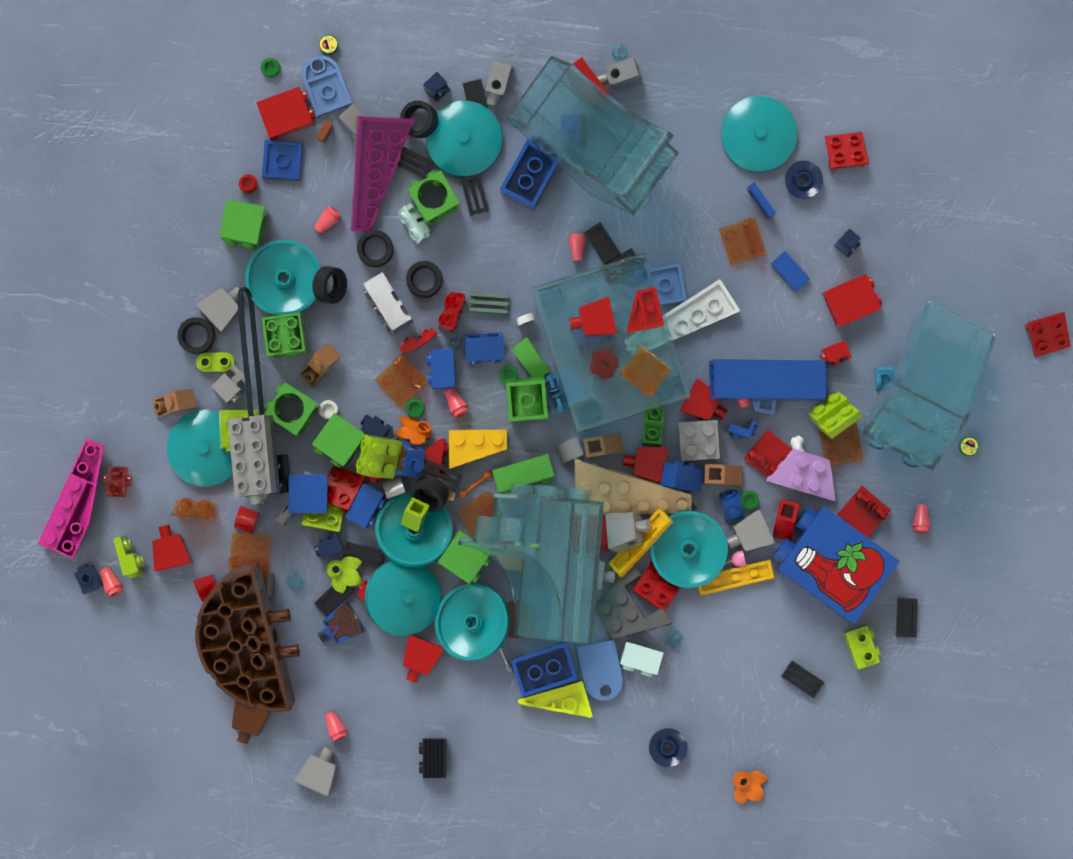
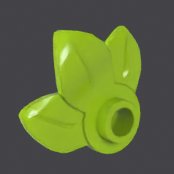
(347, 575)

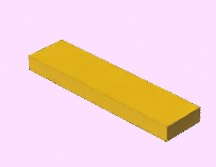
(627, 559)
(739, 577)

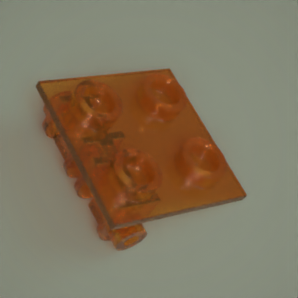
(742, 241)
(645, 371)
(401, 380)
(843, 447)
(478, 507)
(194, 509)
(249, 548)

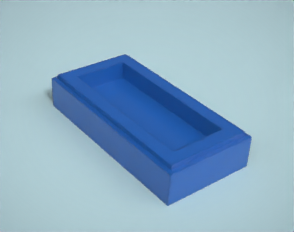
(761, 201)
(790, 271)

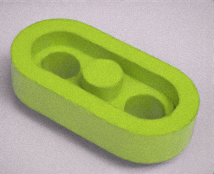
(215, 362)

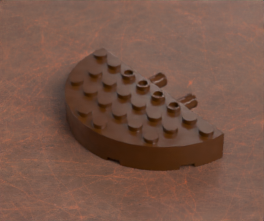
(241, 642)

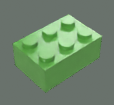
(524, 472)

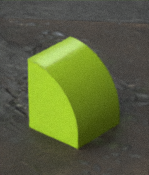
(415, 514)

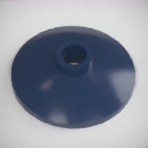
(805, 170)
(675, 754)

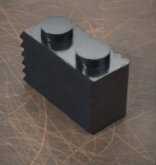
(434, 758)

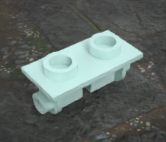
(409, 216)

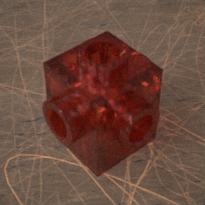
(606, 357)
(117, 481)

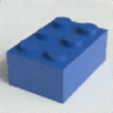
(528, 176)
(544, 669)

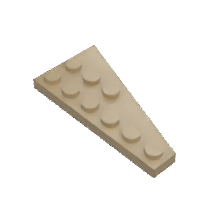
(628, 492)

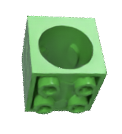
(430, 214)
(243, 224)
(285, 335)
(526, 399)
(309, 408)
(338, 441)
(464, 560)

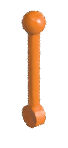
(462, 494)

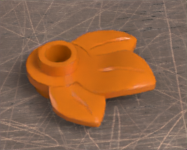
(413, 430)
(751, 788)

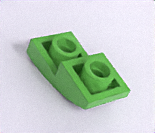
(531, 359)
(653, 427)

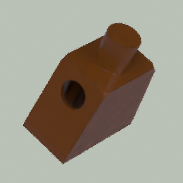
(248, 720)

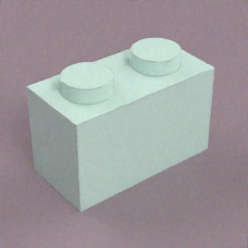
(641, 658)

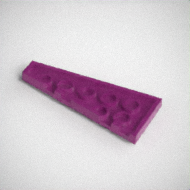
(376, 158)

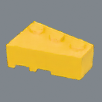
(473, 445)

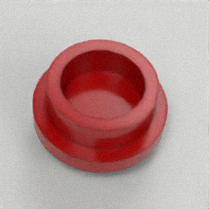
(248, 183)

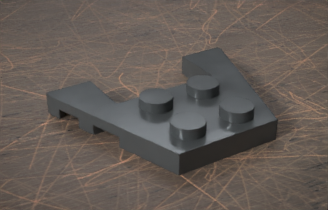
(621, 612)

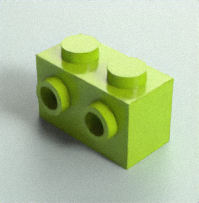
(862, 647)

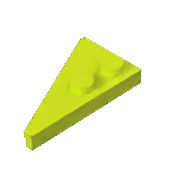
(565, 699)

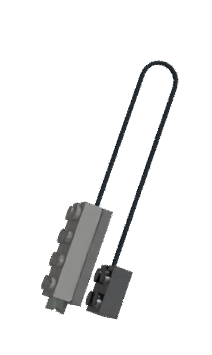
(252, 439)

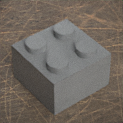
(698, 440)

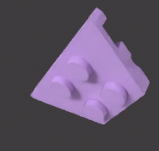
(806, 474)

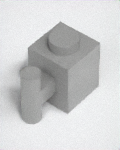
(228, 387)

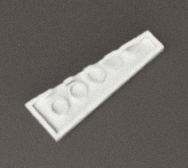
(701, 310)

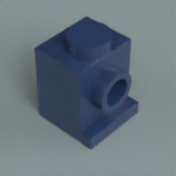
(436, 87)
(848, 243)
(375, 426)
(329, 547)
(94, 582)

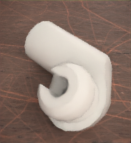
(797, 442)

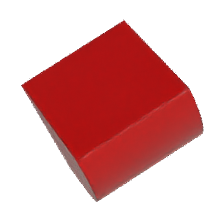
(246, 519)
(204, 586)

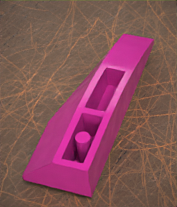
(75, 504)

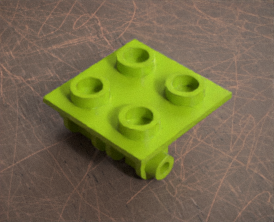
(326, 521)

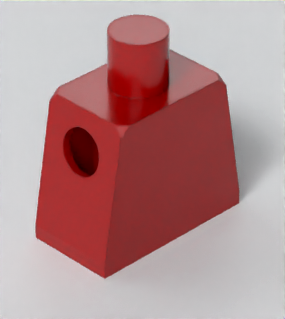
(595, 319)
(700, 405)
(647, 462)
(169, 550)
(420, 657)

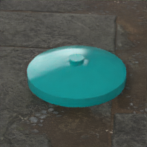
(759, 134)
(465, 139)
(282, 277)
(196, 450)
(406, 545)
(690, 550)
(402, 598)
(472, 622)

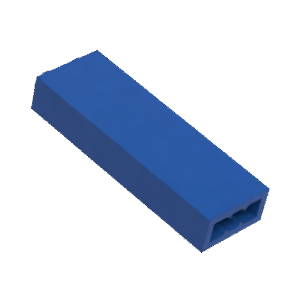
(768, 380)

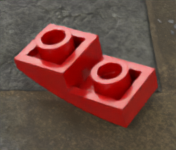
(409, 345)

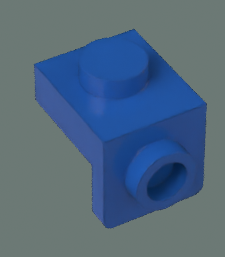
(738, 432)
(731, 505)

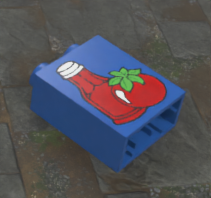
(834, 563)

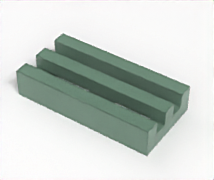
(496, 303)

